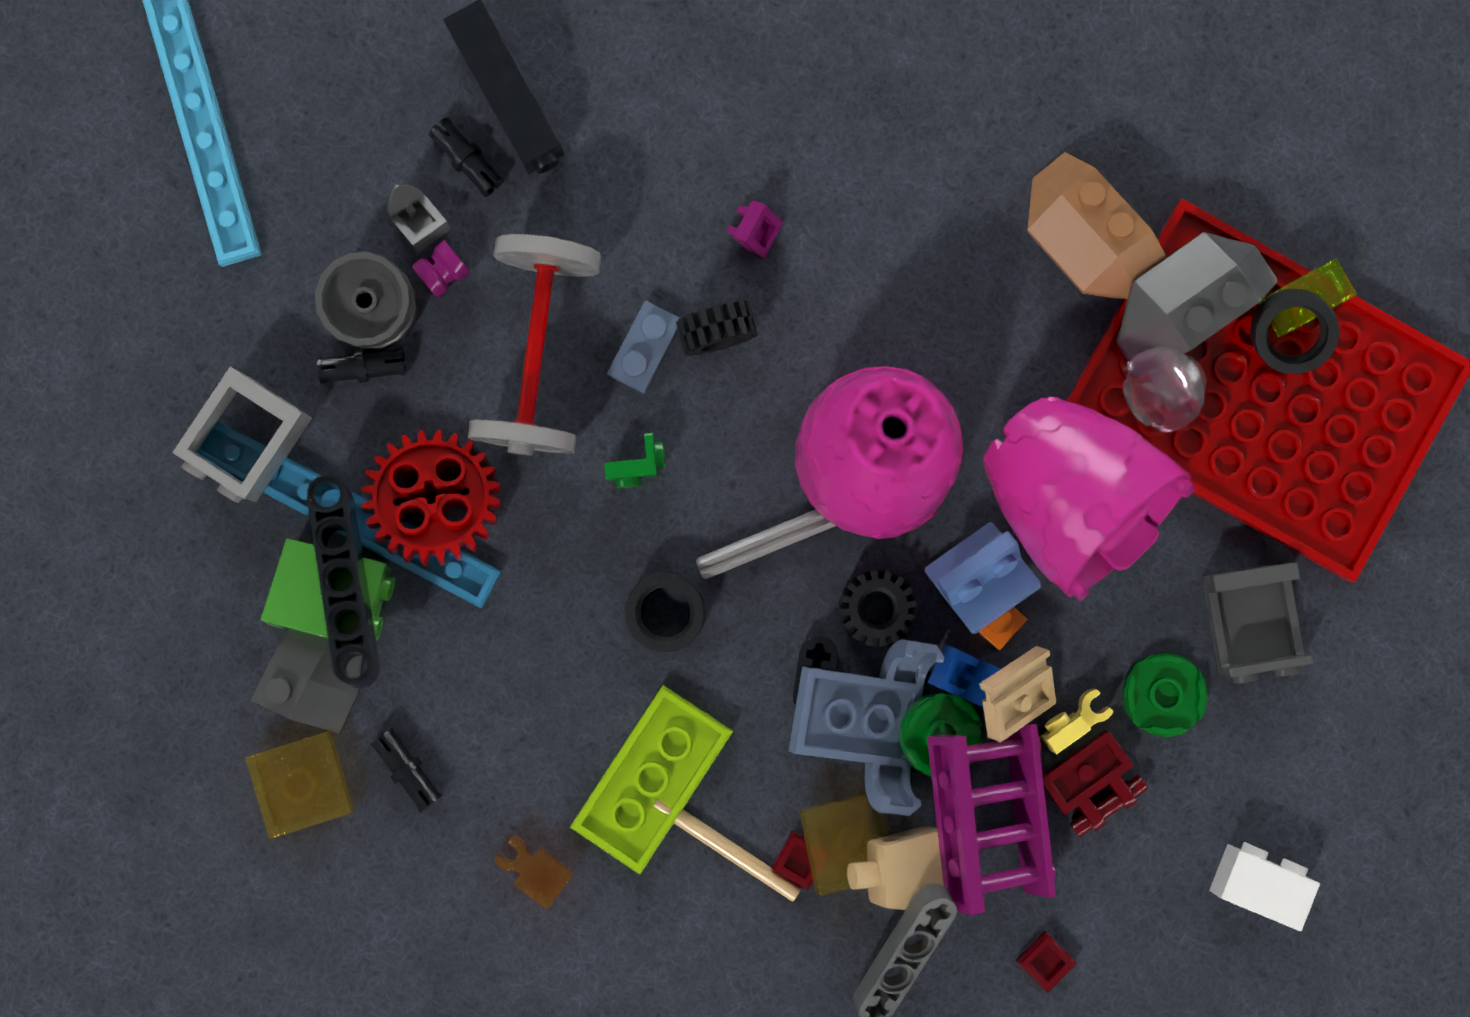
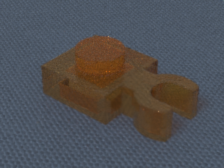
(540, 876)

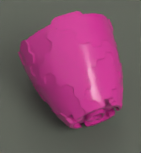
(861, 475)
(1081, 491)

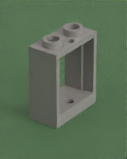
(272, 457)

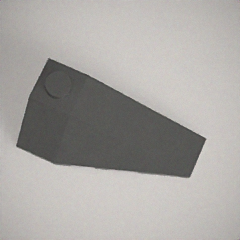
(303, 683)

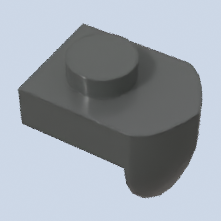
(415, 217)

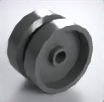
(341, 298)

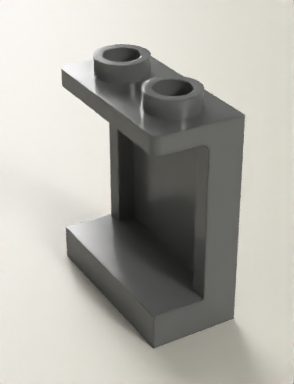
(1255, 622)

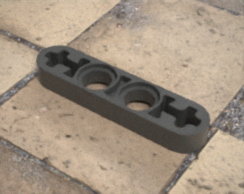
(913, 957)

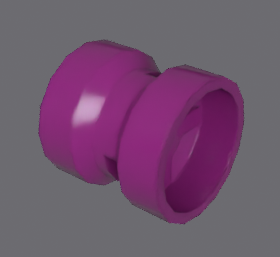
(440, 269)

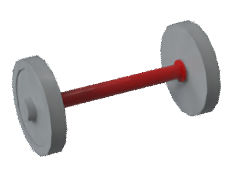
(546, 257)

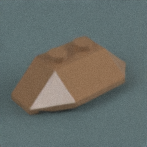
(1090, 229)

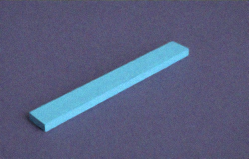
(202, 130)

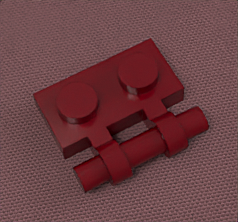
(1087, 772)

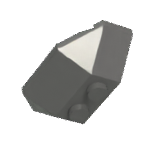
(1193, 294)

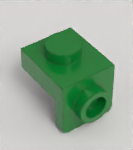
(630, 472)

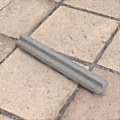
(762, 543)

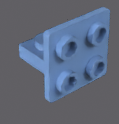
(983, 577)

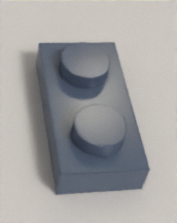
(644, 347)

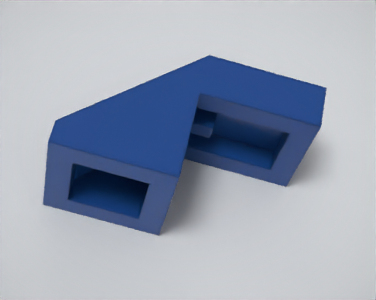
(962, 674)

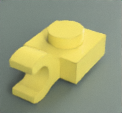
(1065, 729)

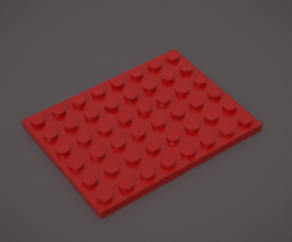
(1297, 454)

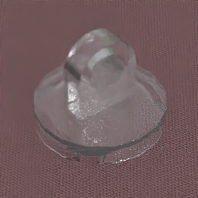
(1164, 388)

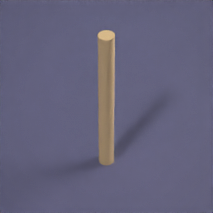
(733, 852)

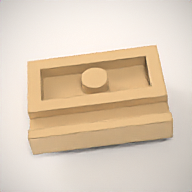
(1018, 694)

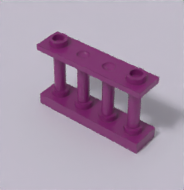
(956, 820)

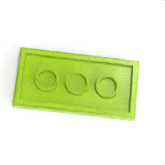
(658, 761)

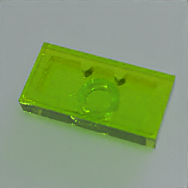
(1326, 281)

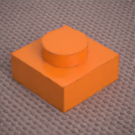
(1003, 628)

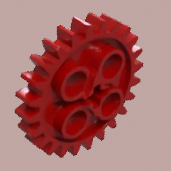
(426, 462)

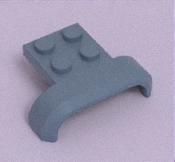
(861, 720)

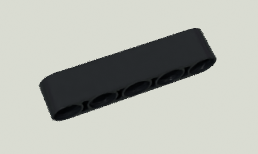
(332, 563)

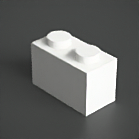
(1265, 887)

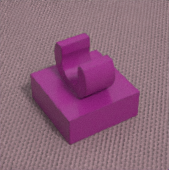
(756, 229)

